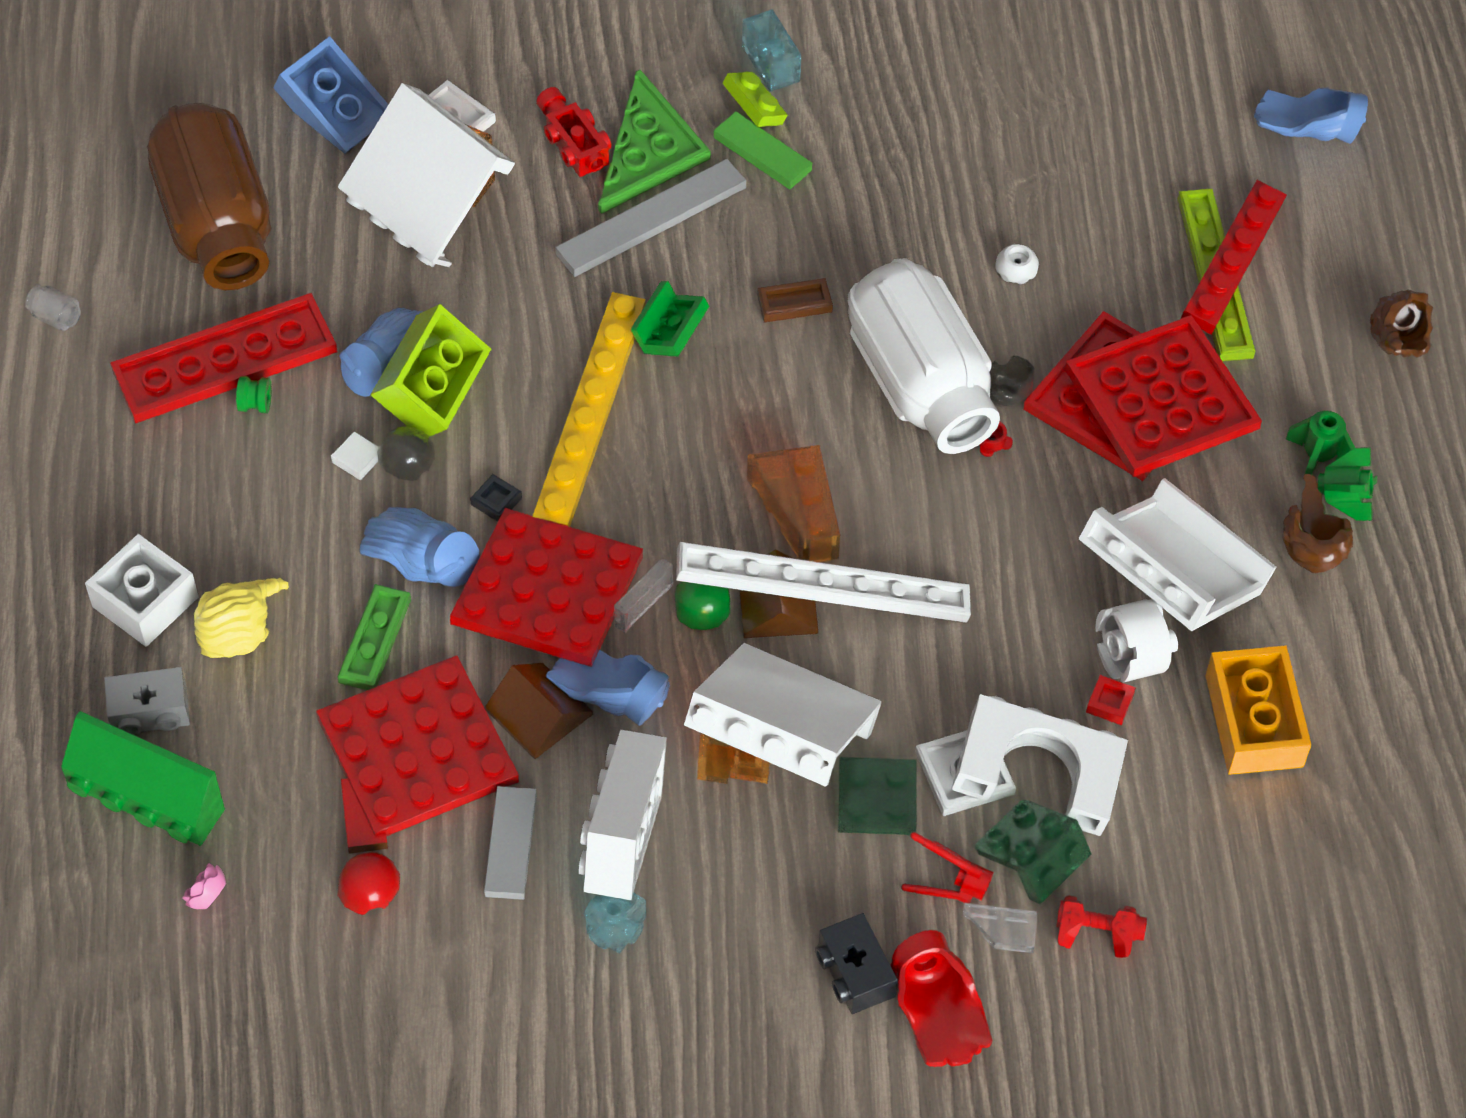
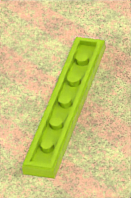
(1205, 236)

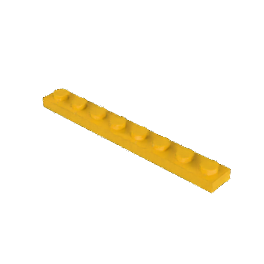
(589, 411)

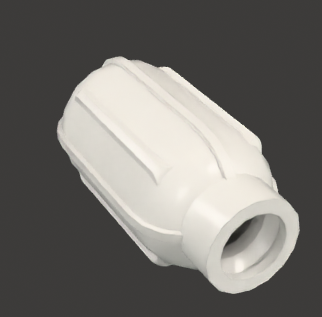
(924, 354)

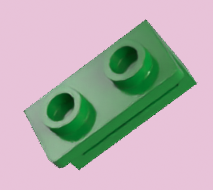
(668, 321)

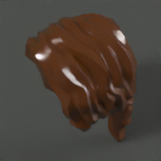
(1403, 323)
(1316, 538)

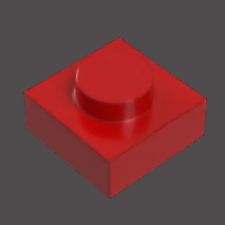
(1110, 700)

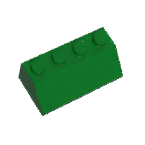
(141, 780)

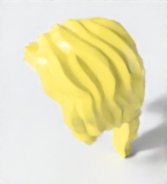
(234, 617)

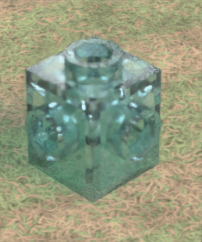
(615, 921)

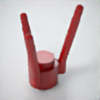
(971, 877)

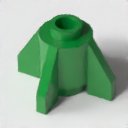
(1322, 436)
(1348, 484)

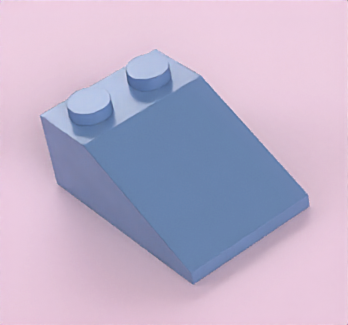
(331, 95)

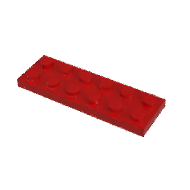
(216, 357)

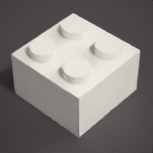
(142, 590)

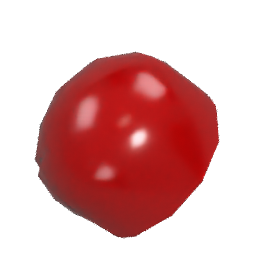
(368, 882)

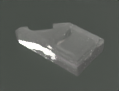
(1004, 927)

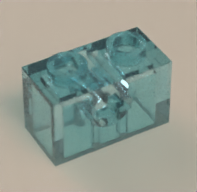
(771, 50)

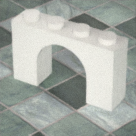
(1089, 754)

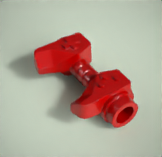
(1125, 925)

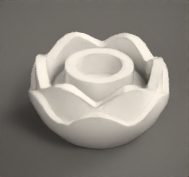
(1012, 272)

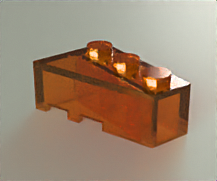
(799, 498)

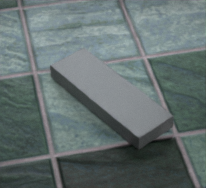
(510, 843)

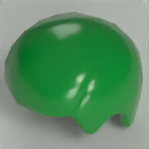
(701, 605)

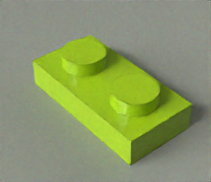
(755, 99)

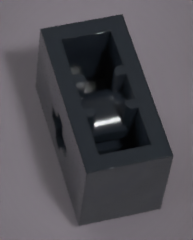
(856, 943)

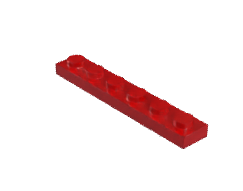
(1234, 256)

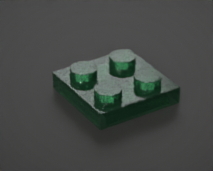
(877, 795)

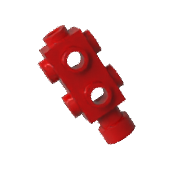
(586, 149)

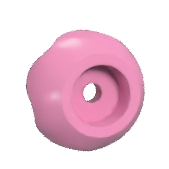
(206, 888)

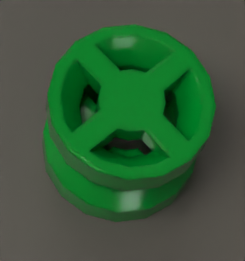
(253, 394)

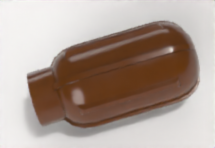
(211, 193)

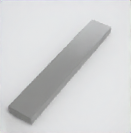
(650, 217)

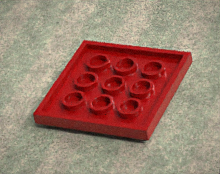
(1162, 395)
(1060, 403)
(547, 587)
(417, 746)

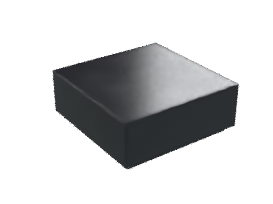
(495, 497)

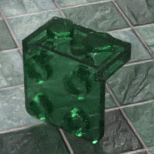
(1038, 845)

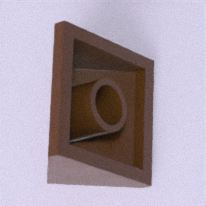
(775, 614)
(535, 708)

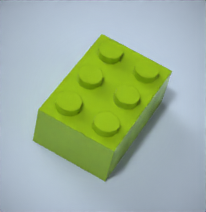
(431, 371)

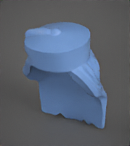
(1318, 115)
(370, 354)
(421, 546)
(615, 685)

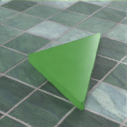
(650, 146)

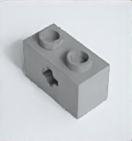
(147, 700)

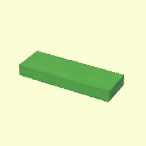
(763, 150)
(374, 637)

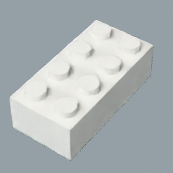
(622, 814)

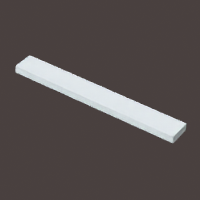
(822, 582)

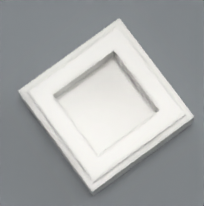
(356, 456)

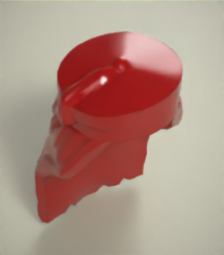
(939, 1000)

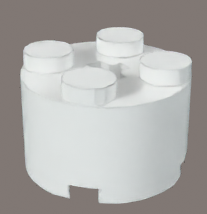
(1135, 640)

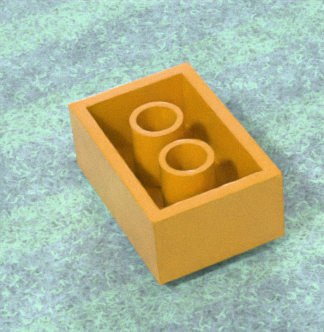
(1257, 710)

